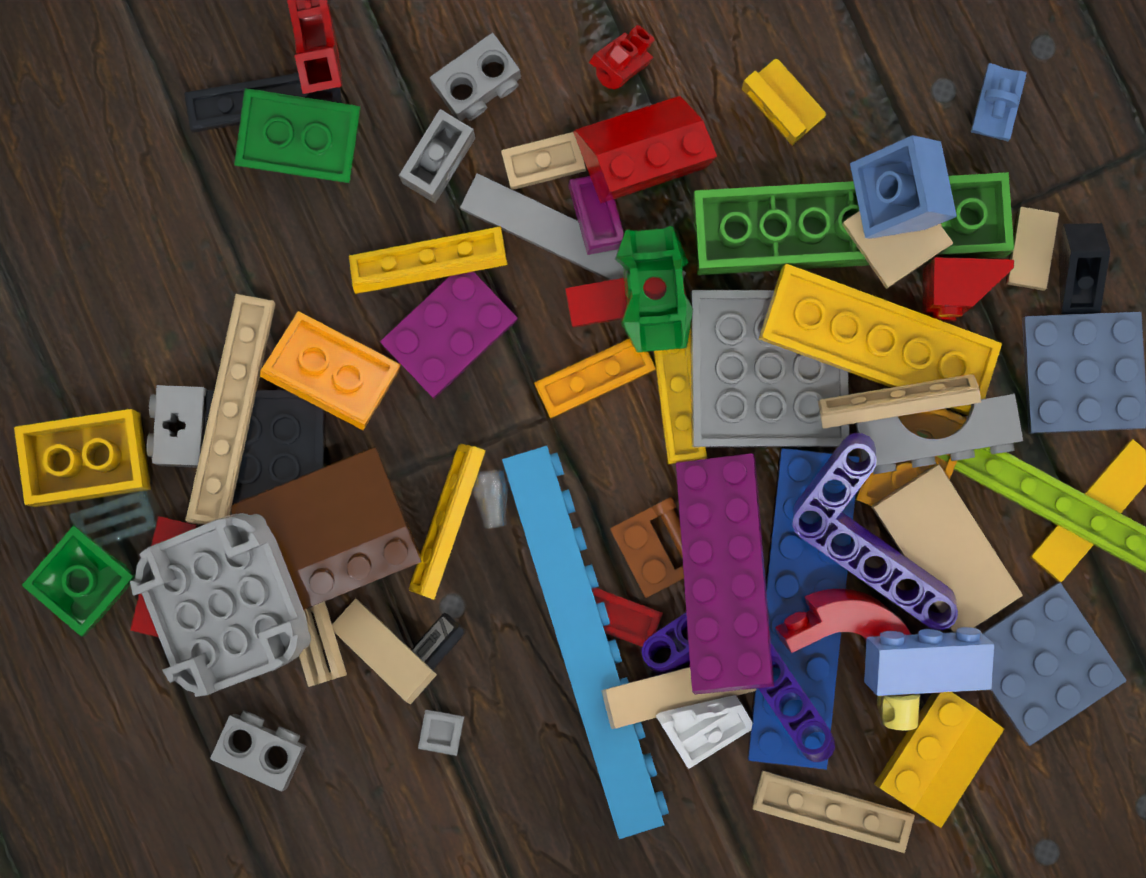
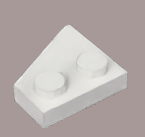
(705, 727)

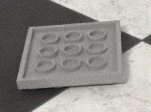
(750, 388)

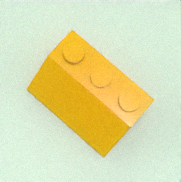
(939, 756)

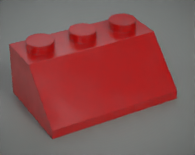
(644, 148)

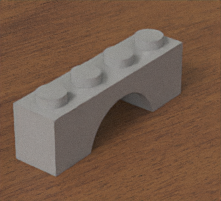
(989, 424)

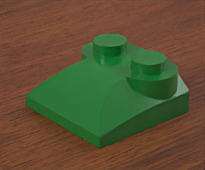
(79, 581)

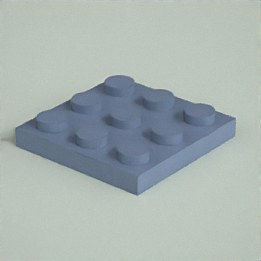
(1084, 372)
(1048, 664)

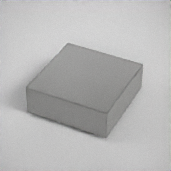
(441, 732)

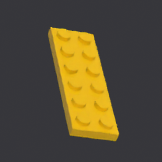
(872, 335)

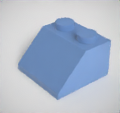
(903, 188)

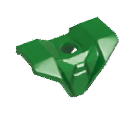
(650, 322)

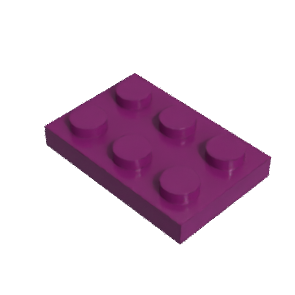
(449, 331)

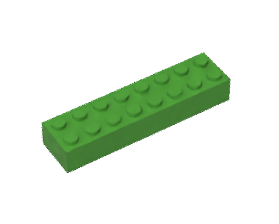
(803, 225)

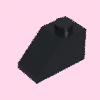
(1082, 268)

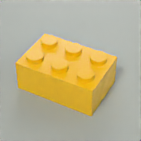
(82, 458)

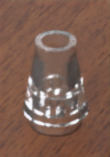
(491, 497)

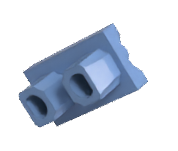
(998, 102)

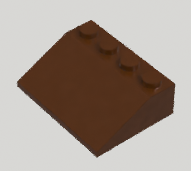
(337, 527)

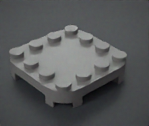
(222, 603)

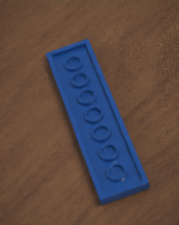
(792, 574)

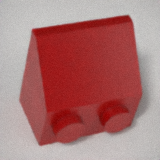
(957, 284)

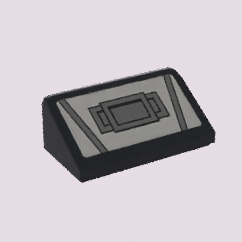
(438, 640)

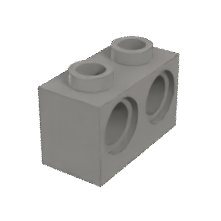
(469, 70)
(255, 761)

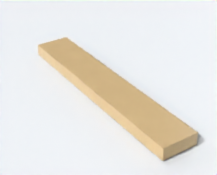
(230, 409)

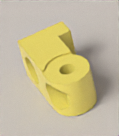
(899, 711)

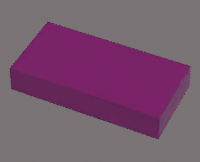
(598, 222)

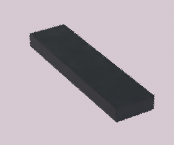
(223, 105)

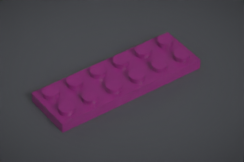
(724, 574)

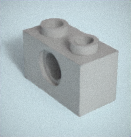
(437, 156)

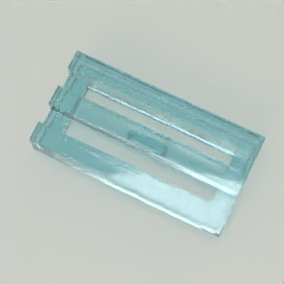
(146, 510)

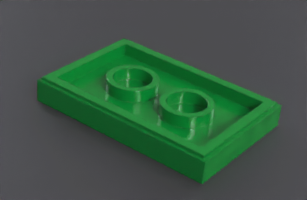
(297, 135)

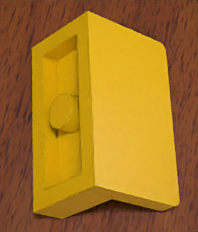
(783, 101)

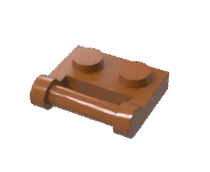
(644, 550)

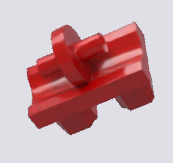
(623, 58)

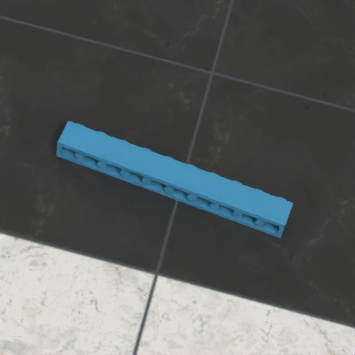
(582, 639)

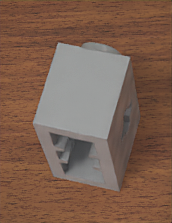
(190, 408)

